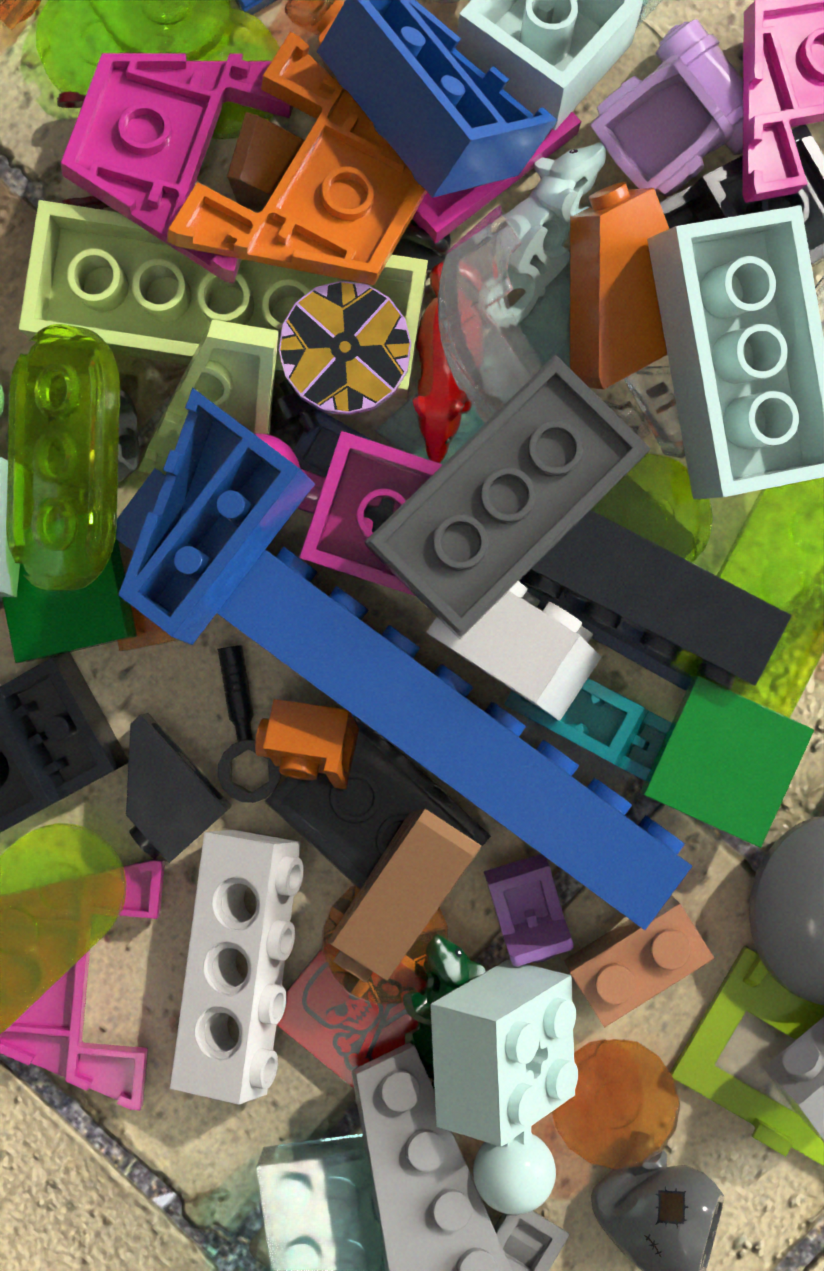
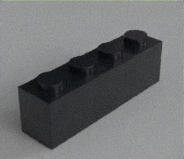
(664, 598)

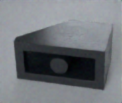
(166, 793)

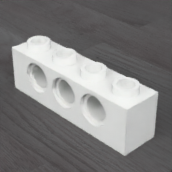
(205, 1054)

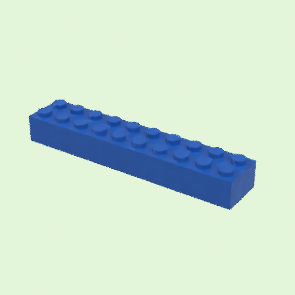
(444, 731)

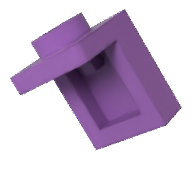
(529, 910)

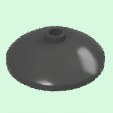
(789, 910)

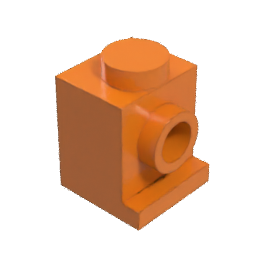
(308, 741)

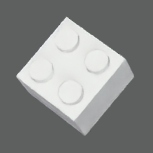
(528, 649)

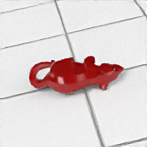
(439, 397)

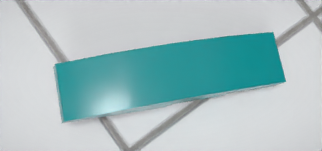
(605, 726)

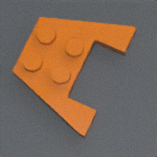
(338, 200)

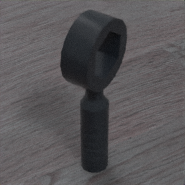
(240, 714)

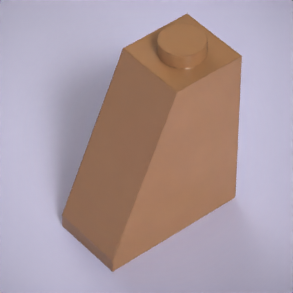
(401, 895)

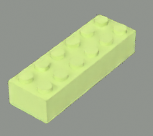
(156, 302)

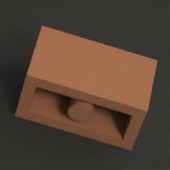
(637, 964)

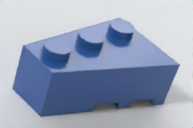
(428, 98)
(211, 520)

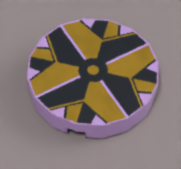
(345, 348)

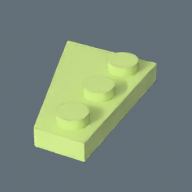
(231, 370)

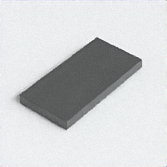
(507, 496)

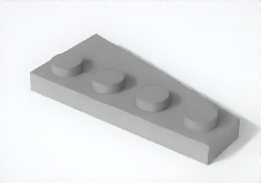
(418, 1174)

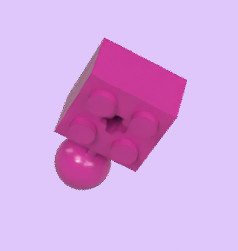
(357, 478)

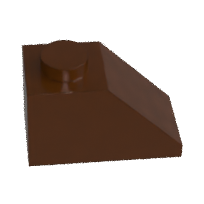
(260, 160)

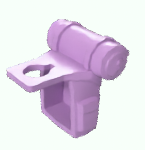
(676, 114)

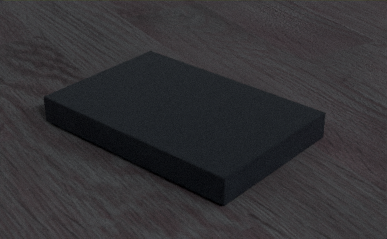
(360, 822)

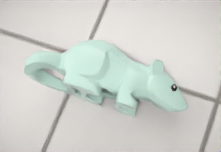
(544, 221)

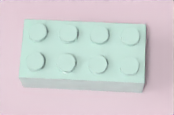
(743, 350)

